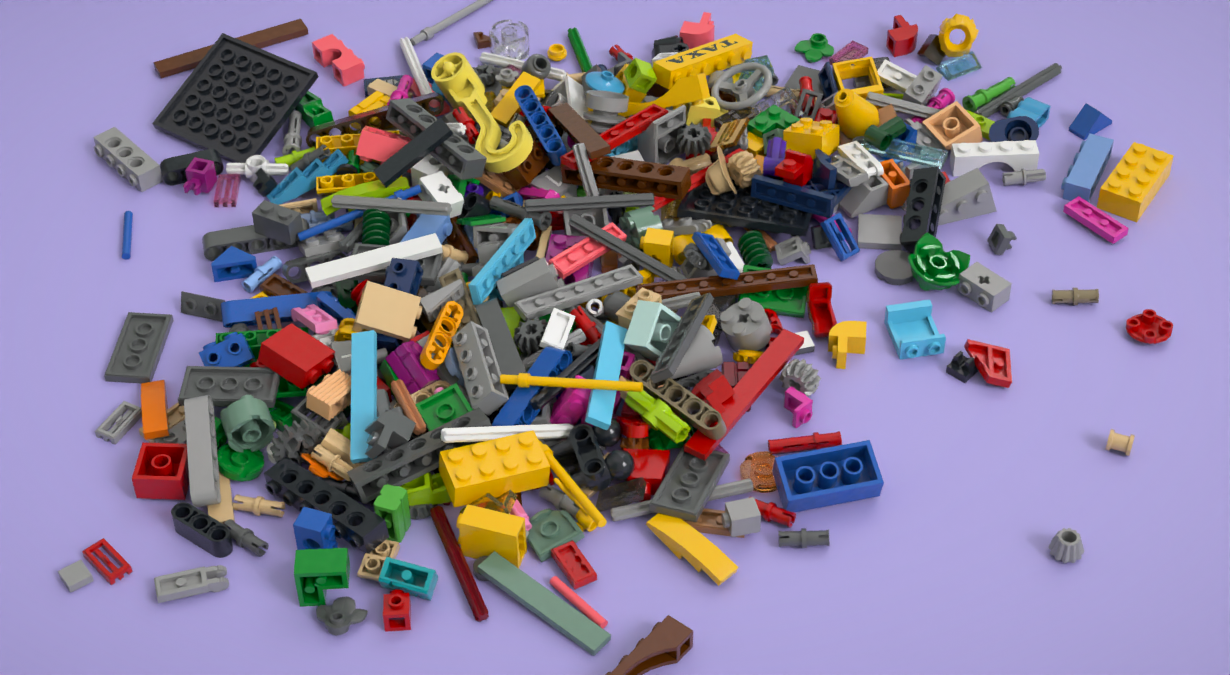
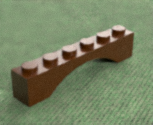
(662, 647)

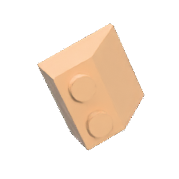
(953, 126)

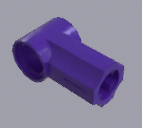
(775, 154)

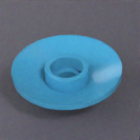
(604, 81)

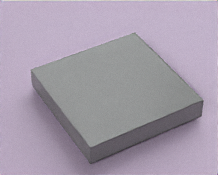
(879, 231)

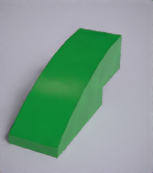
(313, 110)

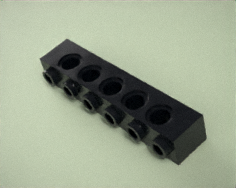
(303, 489)

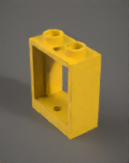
(861, 67)

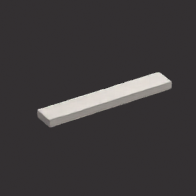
(372, 260)

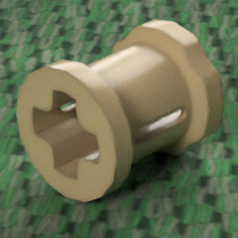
(1120, 442)

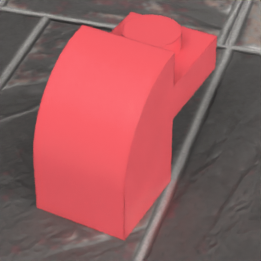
(698, 33)

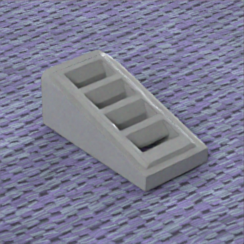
(435, 301)

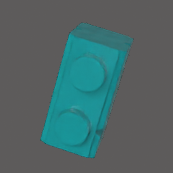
(408, 578)

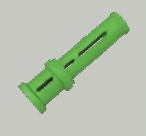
(982, 96)

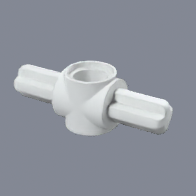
(253, 164)

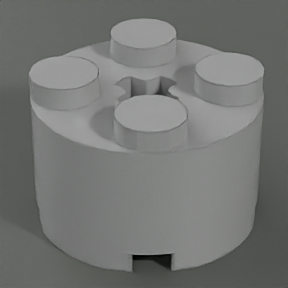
(746, 325)

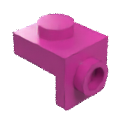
(799, 405)

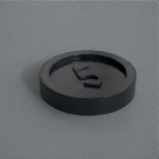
(346, 169)

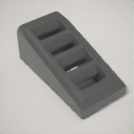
(300, 411)

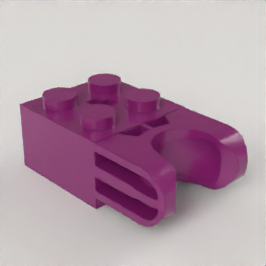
(560, 243)

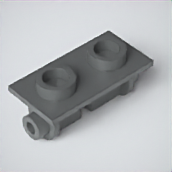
(201, 306)

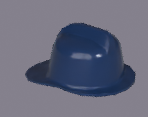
(1014, 129)

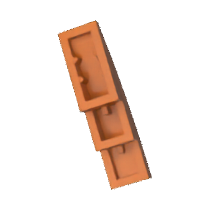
(154, 409)

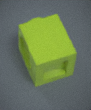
(640, 75)

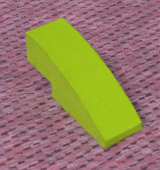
(427, 490)

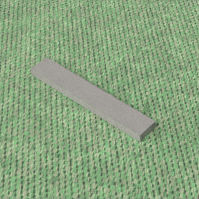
(578, 292)

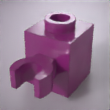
(200, 176)

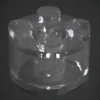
(509, 39)

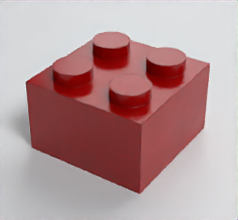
(161, 471)

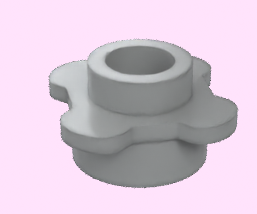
(506, 77)

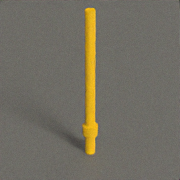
(525, 380)
(573, 487)

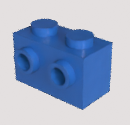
(229, 353)

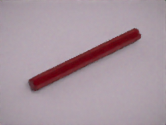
(459, 564)

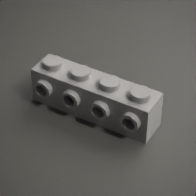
(479, 368)

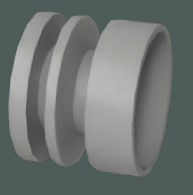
(605, 109)

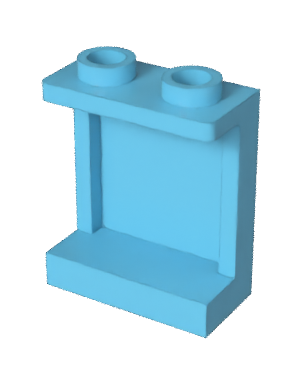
(913, 329)

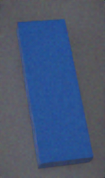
(715, 255)

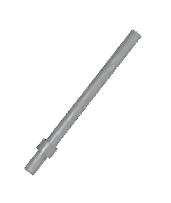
(429, 32)

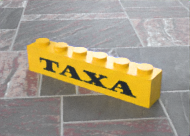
(703, 59)

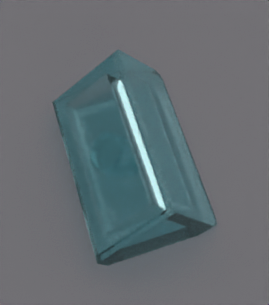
(959, 66)

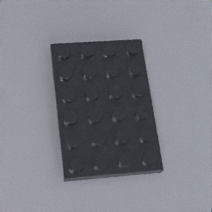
(743, 211)

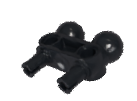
(595, 471)

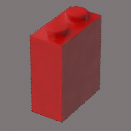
(296, 356)

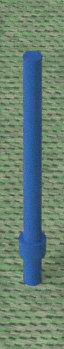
(353, 215)

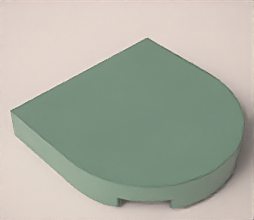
(551, 530)

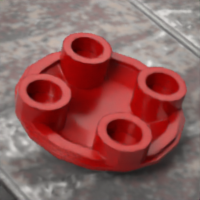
(1149, 327)

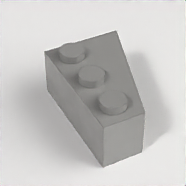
(966, 198)

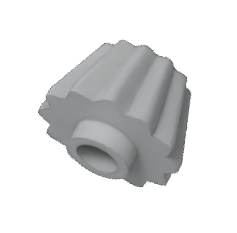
(1067, 546)

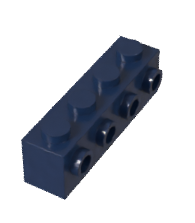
(406, 277)

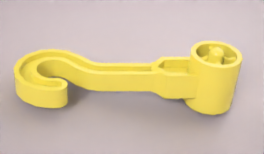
(465, 89)

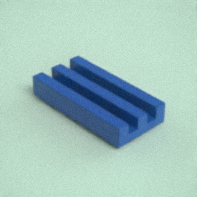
(838, 238)

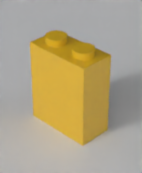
(489, 531)

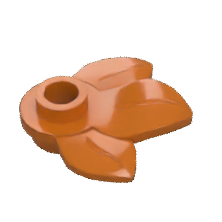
(319, 469)

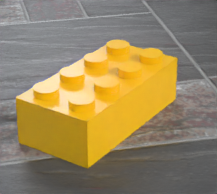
(1135, 181)
(494, 468)

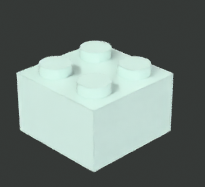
(651, 329)

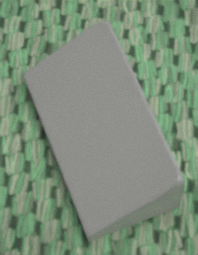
(667, 123)

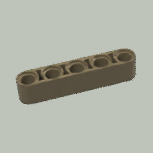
(683, 407)

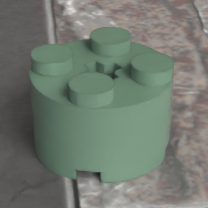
(636, 224)
(247, 424)

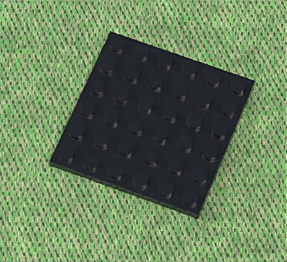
(235, 99)

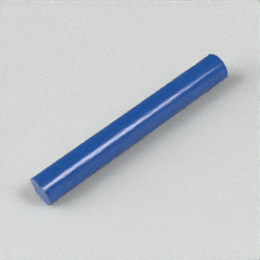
(127, 235)

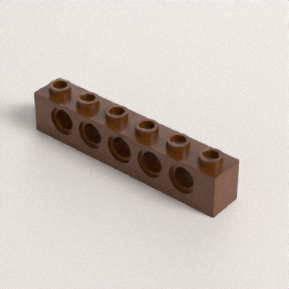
(635, 177)

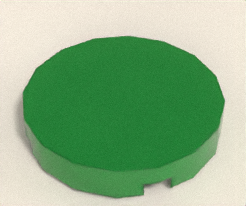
(240, 465)

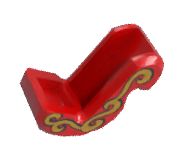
(820, 308)

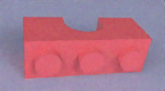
(346, 65)

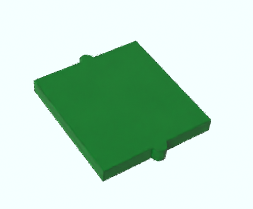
(480, 220)

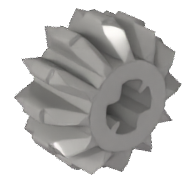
(800, 376)

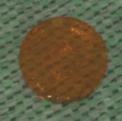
(759, 468)

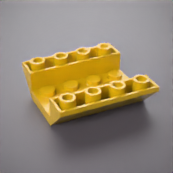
(328, 184)

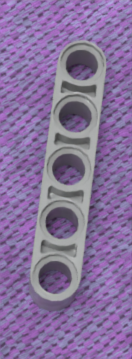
(202, 451)

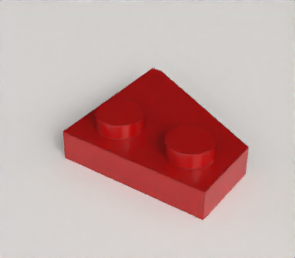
(991, 362)

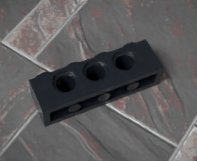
(922, 206)

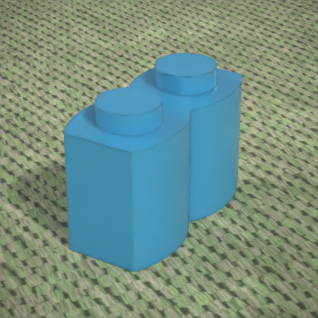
(1032, 108)

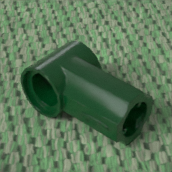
(883, 135)

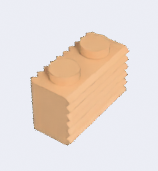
(330, 395)

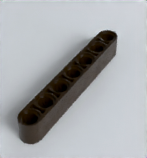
(363, 119)

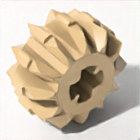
(742, 168)

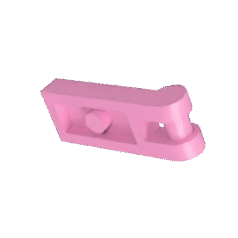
(314, 319)

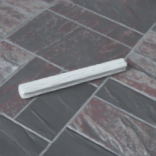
(503, 62)

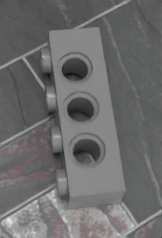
(128, 159)

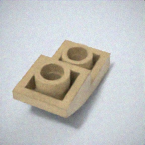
(373, 561)

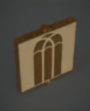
(729, 134)

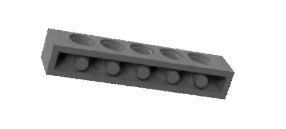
(452, 153)
(410, 459)

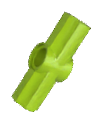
(658, 415)

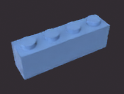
(1087, 167)
(429, 225)

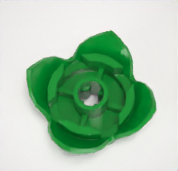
(934, 266)

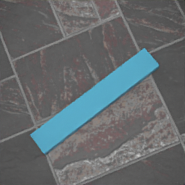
(502, 261)
(607, 368)
(362, 392)

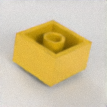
(811, 135)

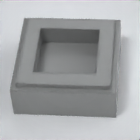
(75, 576)

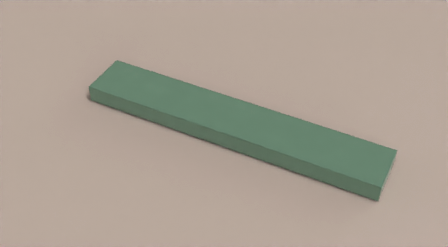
(544, 603)

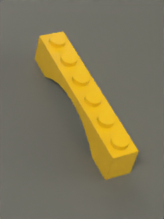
(685, 90)

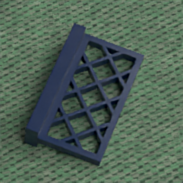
(797, 197)

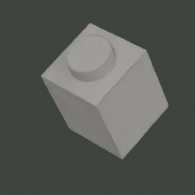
(741, 517)

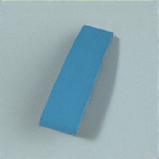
(301, 182)

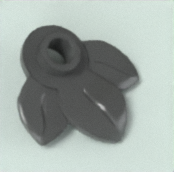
(340, 615)

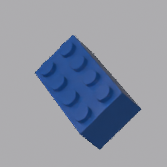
(827, 476)

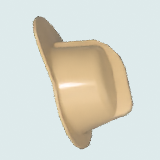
(718, 176)

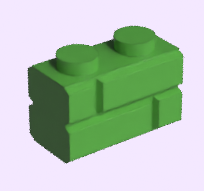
(394, 508)

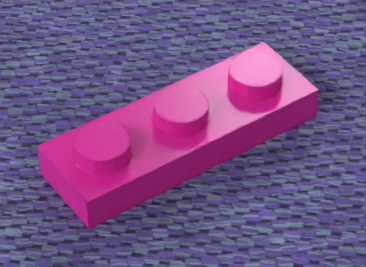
(533, 193)
(1095, 220)

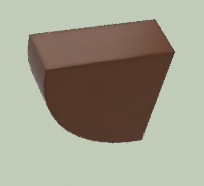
(481, 40)

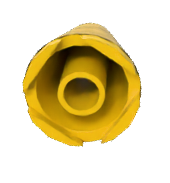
(854, 113)

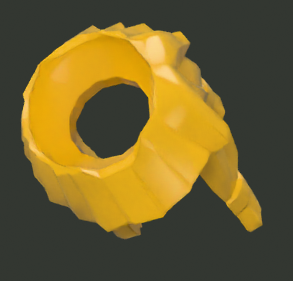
(957, 22)

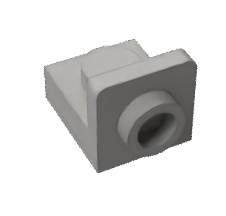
(792, 249)

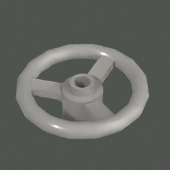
(743, 88)

